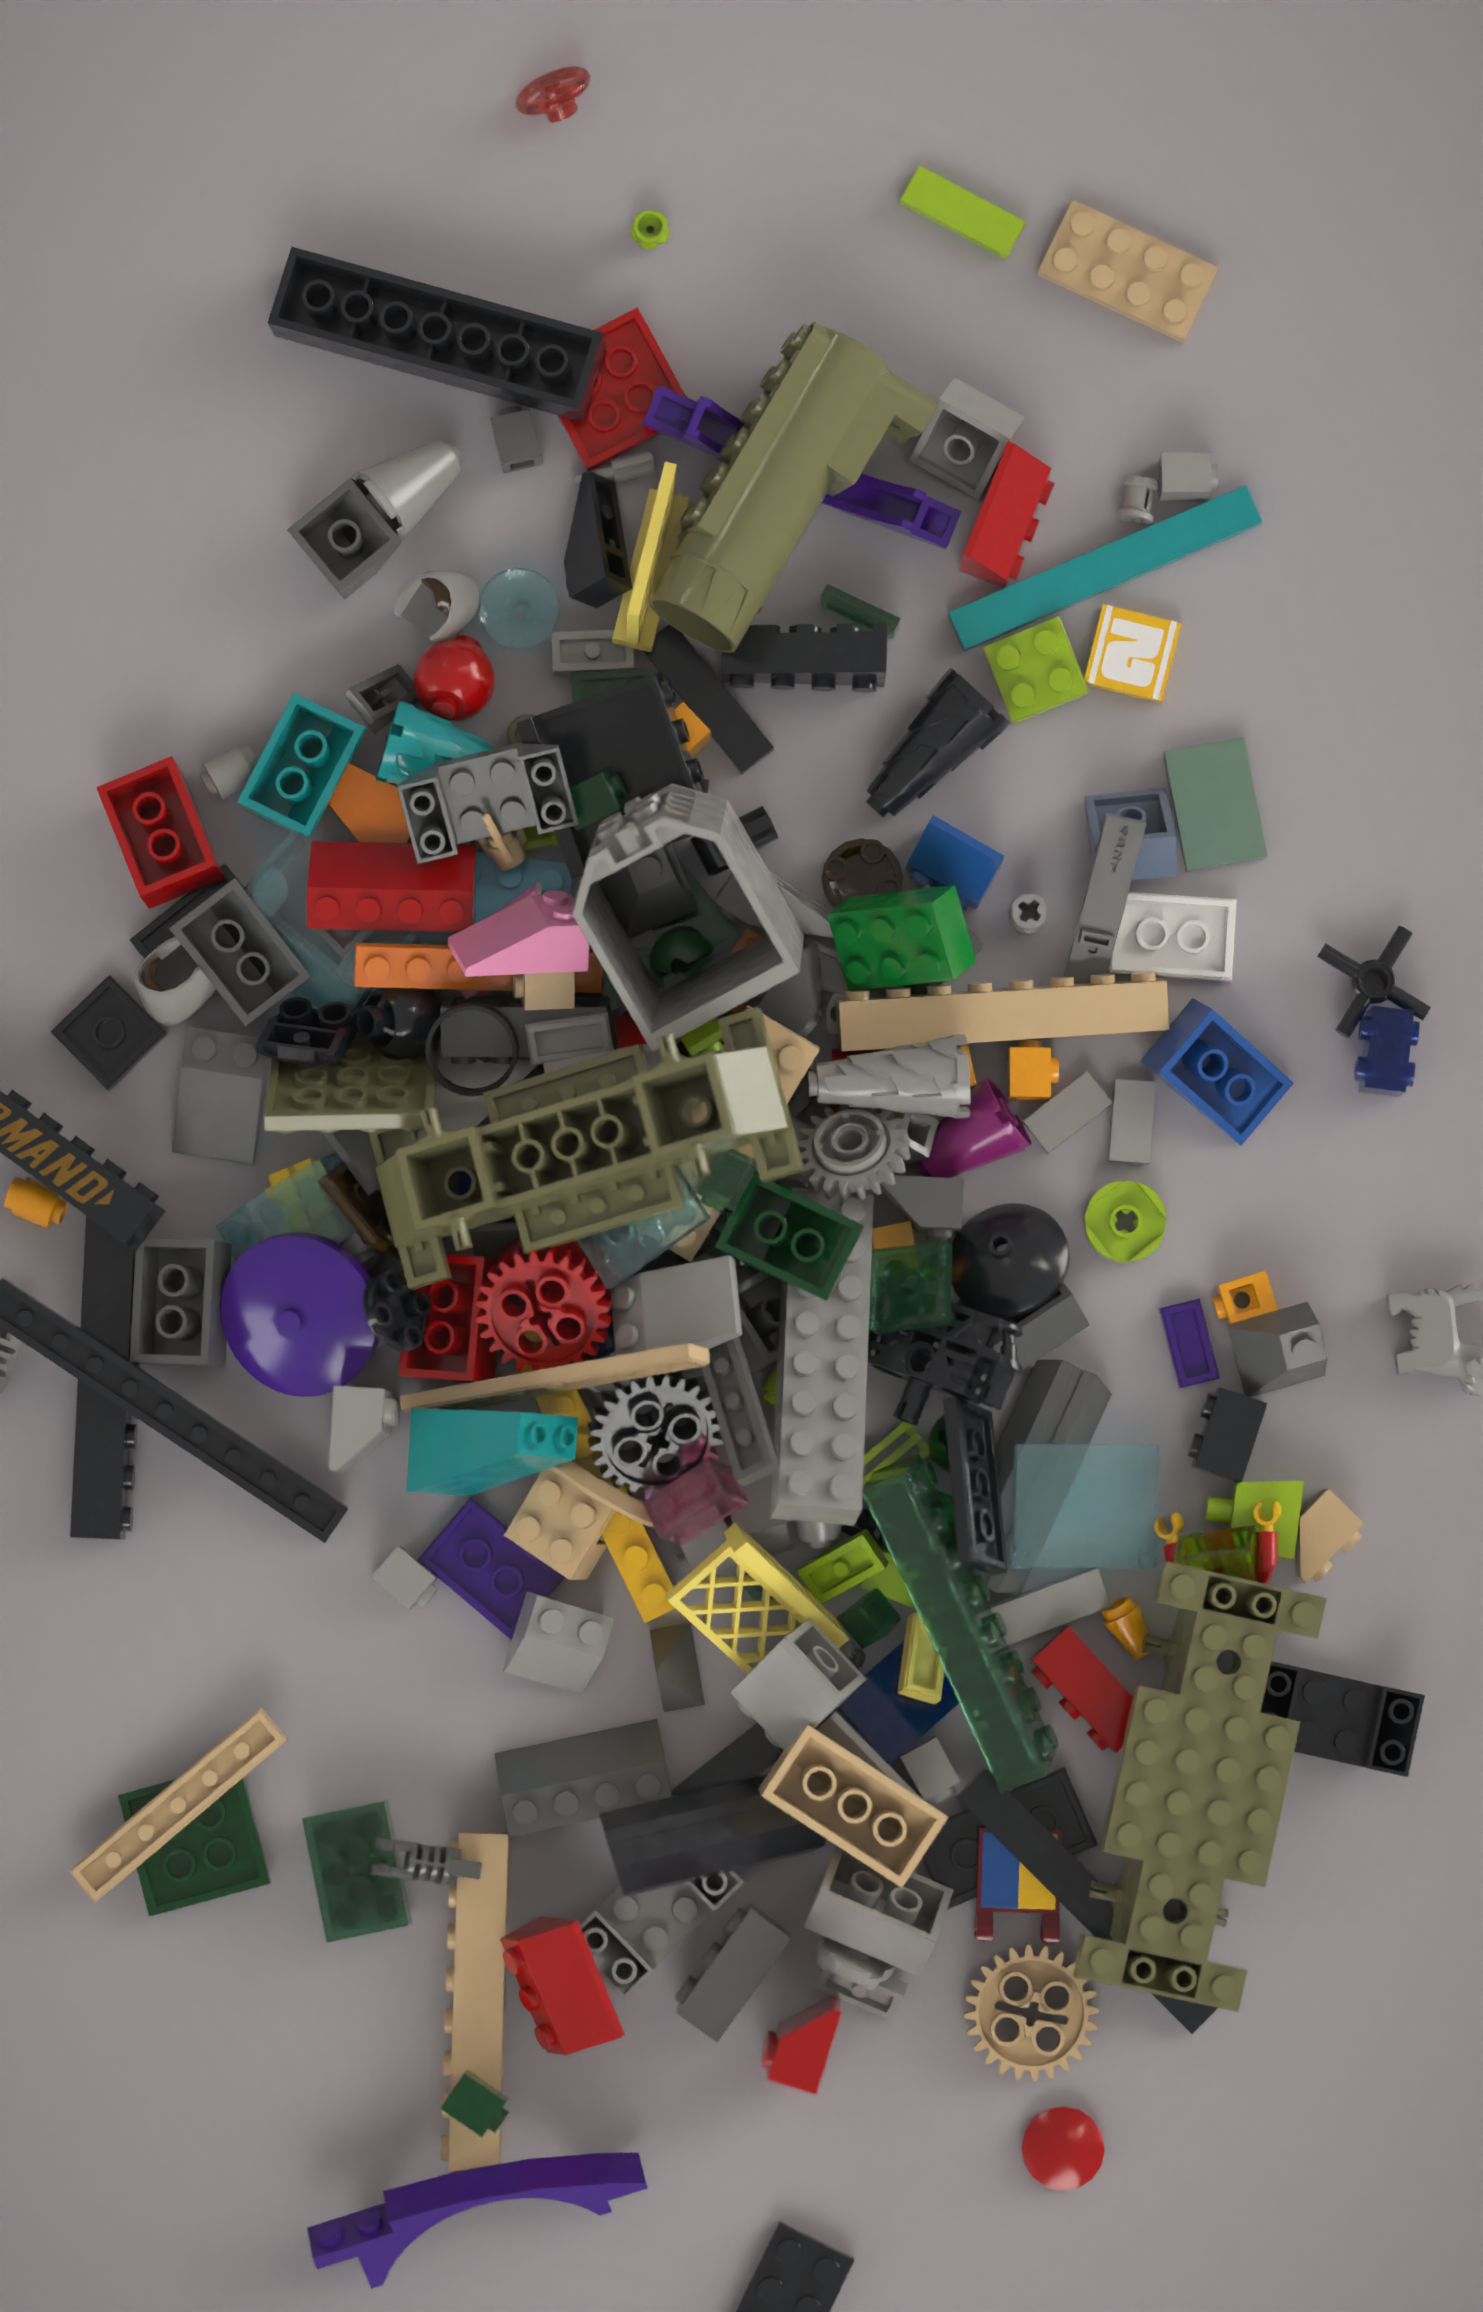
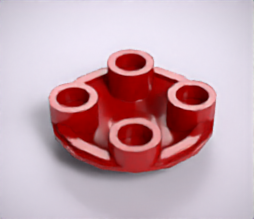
(1063, 2148)

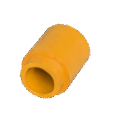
(35, 1202)

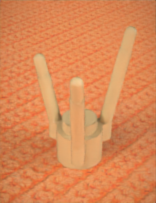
(504, 848)

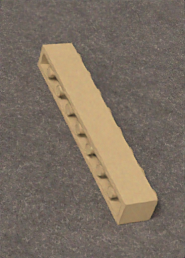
(1003, 1013)
(477, 1988)

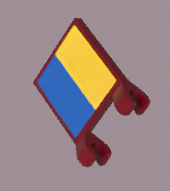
(1010, 1887)

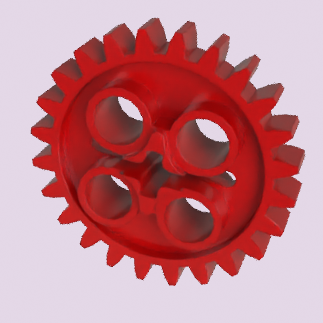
(509, 1321)

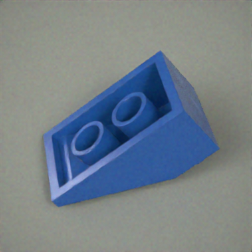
(1217, 1071)

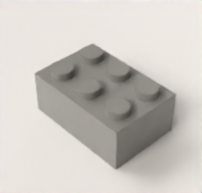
(876, 1914)

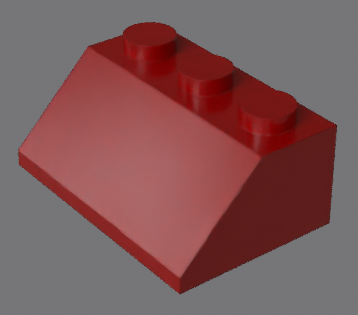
(1007, 517)
(561, 1985)

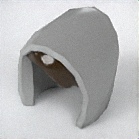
(439, 603)
(172, 984)

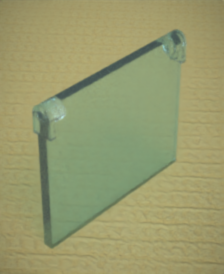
(1084, 1506)

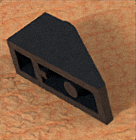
(596, 546)

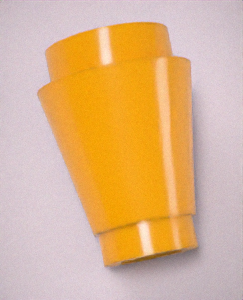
(1127, 1625)

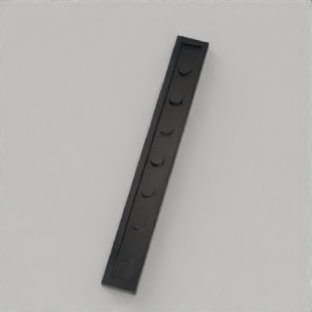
(1056, 1871)

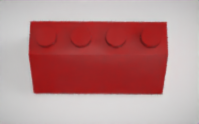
(387, 889)
(802, 2045)

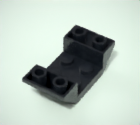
(1346, 1717)

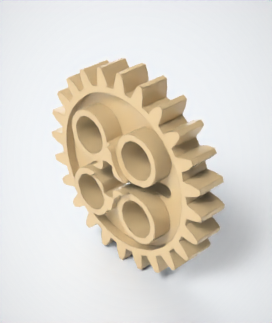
(1022, 2050)

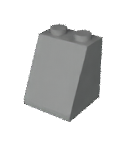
(797, 1684)

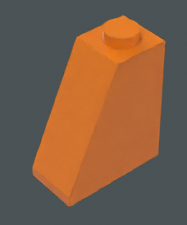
(369, 808)

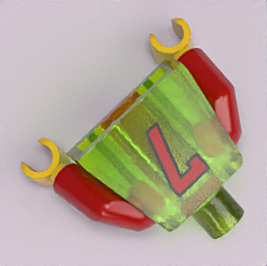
(1229, 1551)

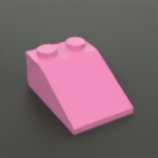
(524, 939)

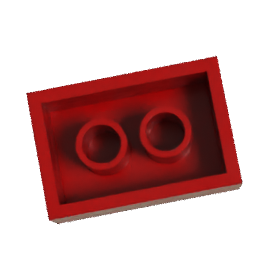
(160, 832)
(452, 1338)

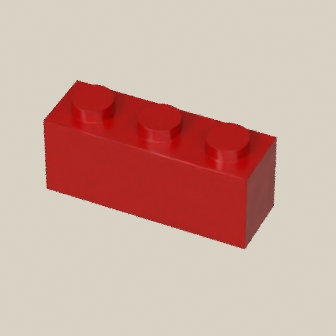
(1086, 1687)

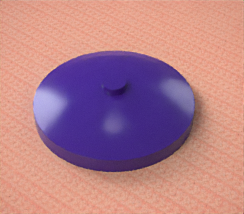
(298, 1314)

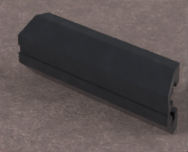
(701, 1836)

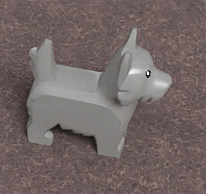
(1435, 1336)

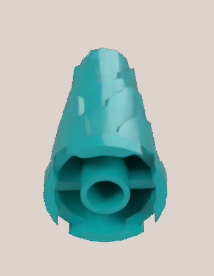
(420, 741)

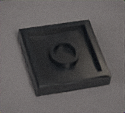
(109, 1033)

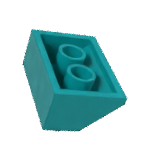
(301, 766)

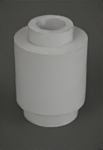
(229, 771)

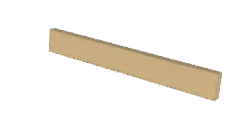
(559, 1379)

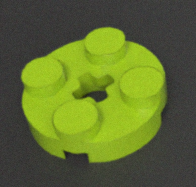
(1128, 1198)

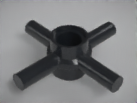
(1381, 966)

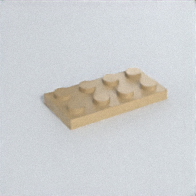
(1127, 271)

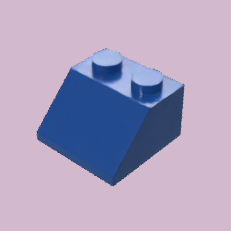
(954, 858)

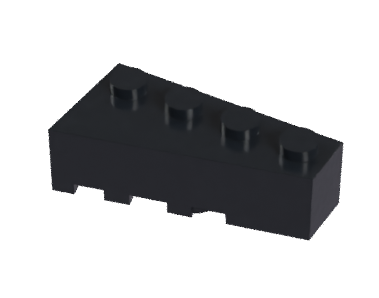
(809, 657)

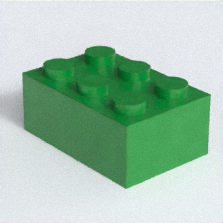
(901, 938)

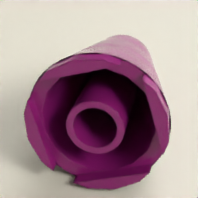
(975, 1141)

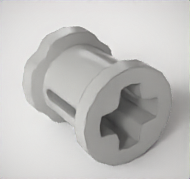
(1138, 500)
(1025, 901)

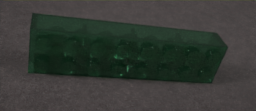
(961, 1622)

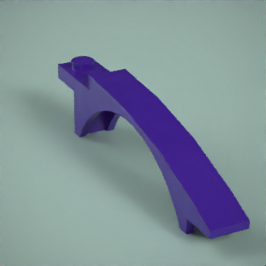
(887, 504)
(387, 2229)

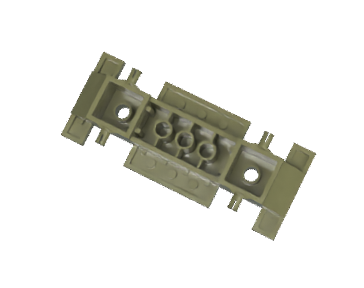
(585, 1147)
(1196, 1786)

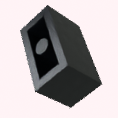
(1227, 1434)

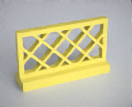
(655, 544)
(762, 1571)

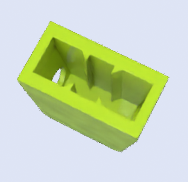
(1244, 1498)

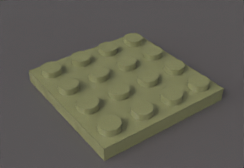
(354, 1093)

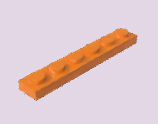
(436, 968)

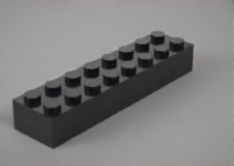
(437, 334)

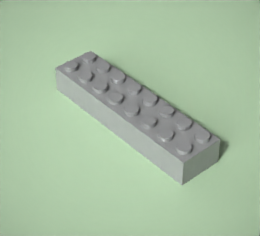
(824, 1386)

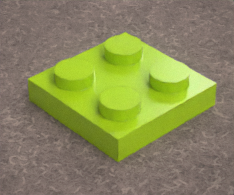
(1036, 670)

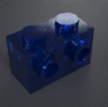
(1386, 1051)

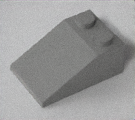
(677, 1306)

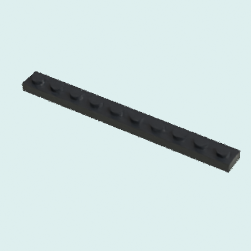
(168, 1412)

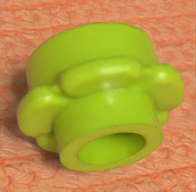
(654, 219)

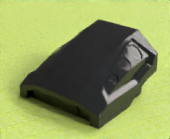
(307, 1033)

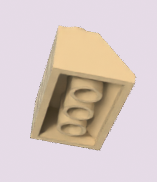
(852, 1805)

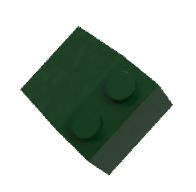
(789, 1237)

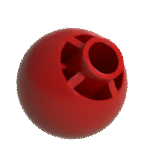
(454, 679)

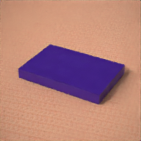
(487, 1566)

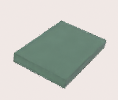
(1215, 804)

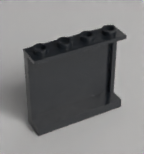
(620, 729)

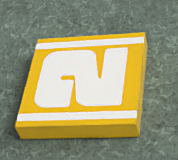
(1132, 653)

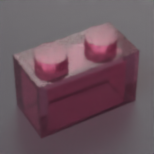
(695, 1502)

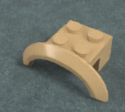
(567, 1517)

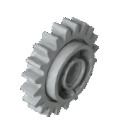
(853, 1151)

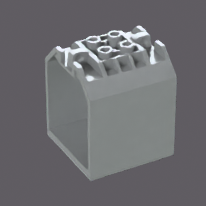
(721, 986)

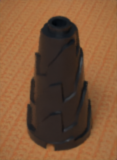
(938, 740)

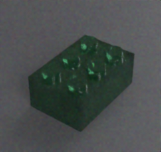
(342, 1860)

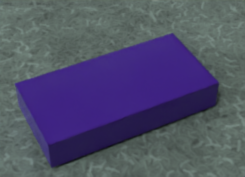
(1189, 1343)

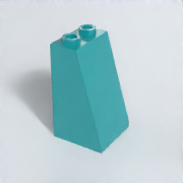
(483, 1449)

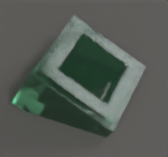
(869, 1618)

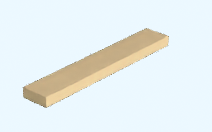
(178, 1805)

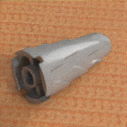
(901, 1079)

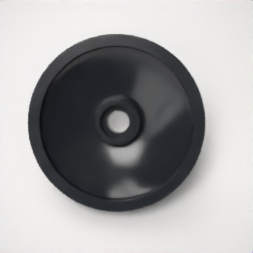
(1011, 1279)

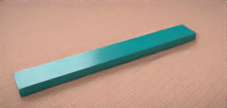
(1105, 568)

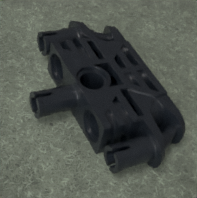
(949, 1367)

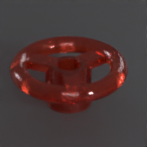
(556, 98)

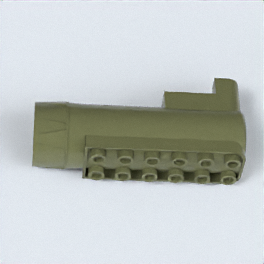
(797, 443)

